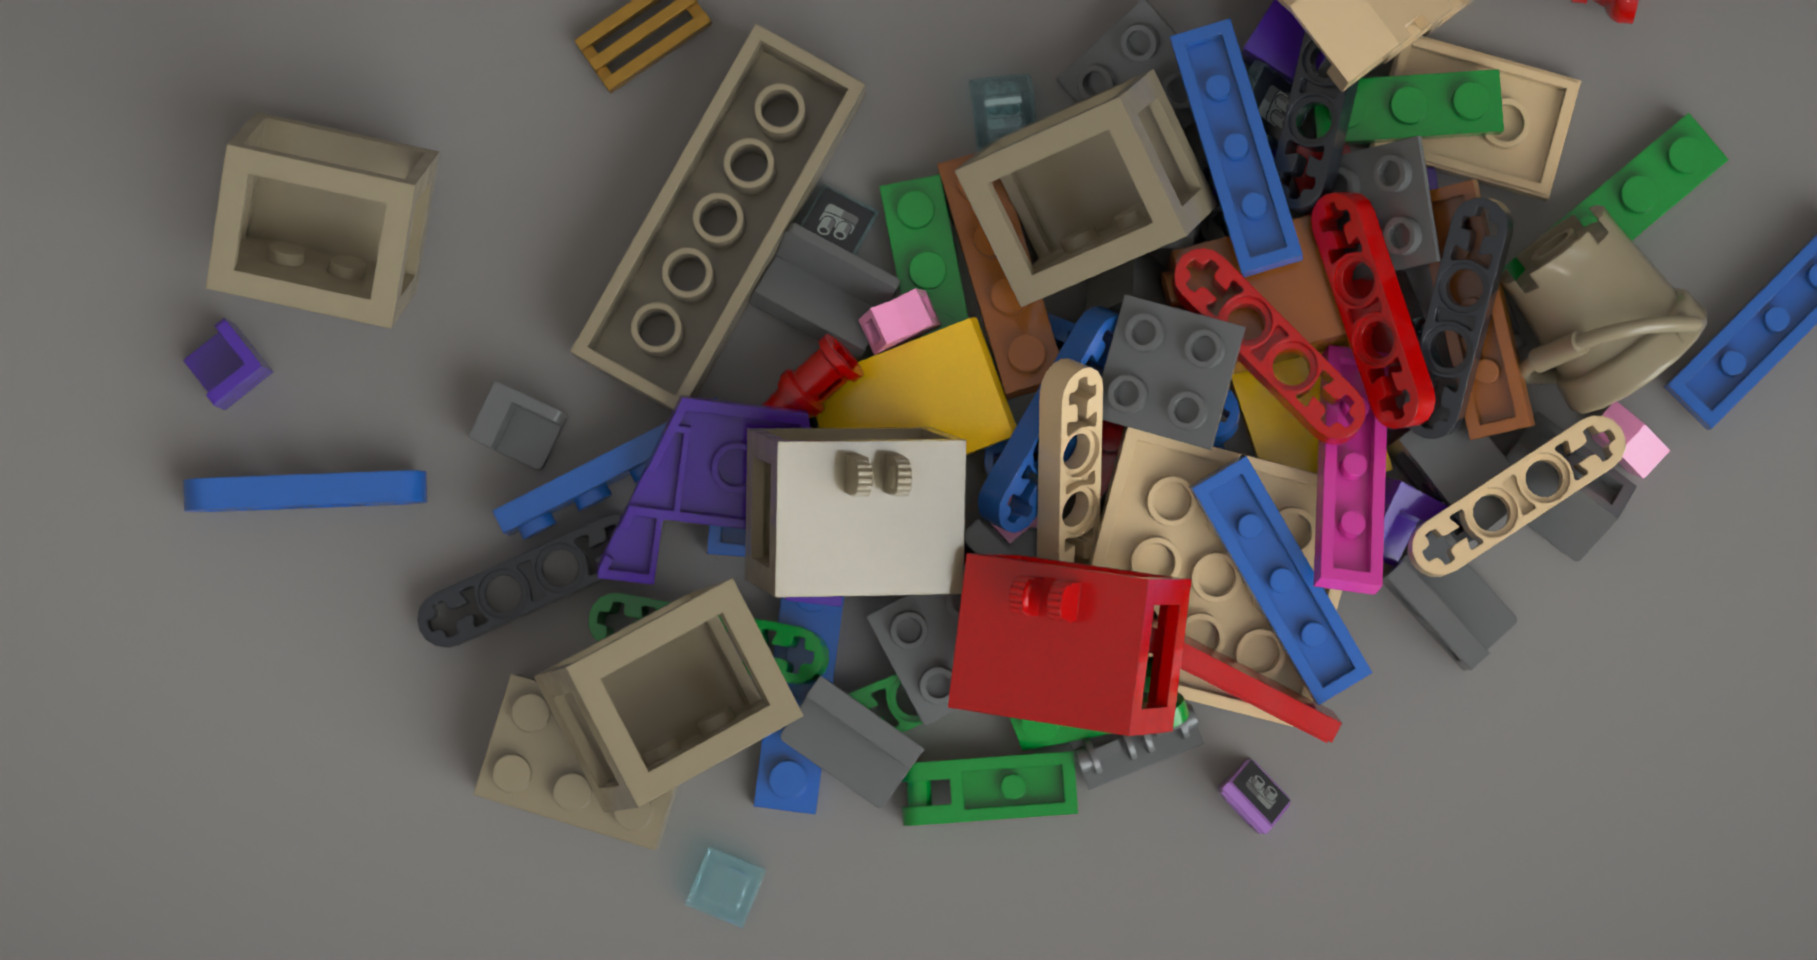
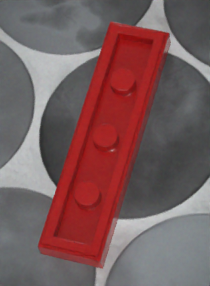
(1256, 689)

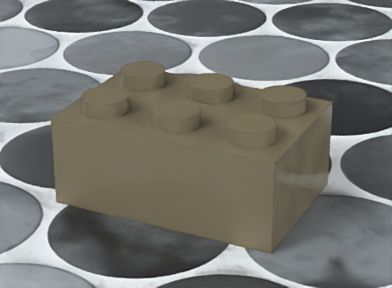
(537, 772)

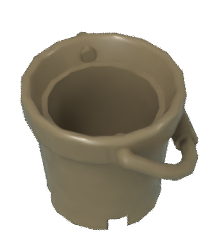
(1599, 313)

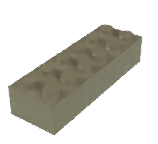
(719, 219)

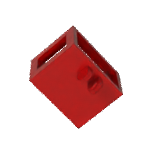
(1068, 643)

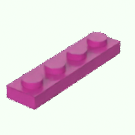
(1350, 493)

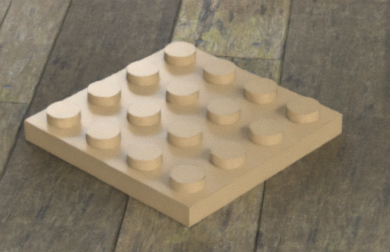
(1159, 528)

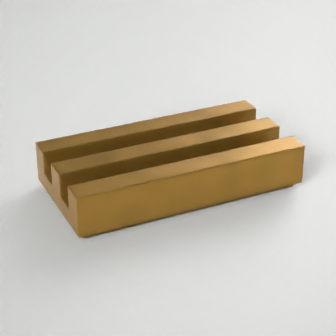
(651, 56)

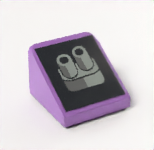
(1254, 796)

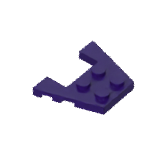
(693, 478)

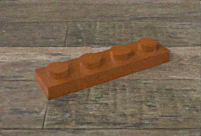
(1017, 335)
(1499, 390)

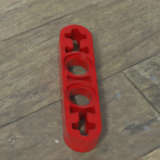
(1363, 313)
(1277, 338)

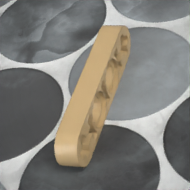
(1069, 407)
(1513, 491)

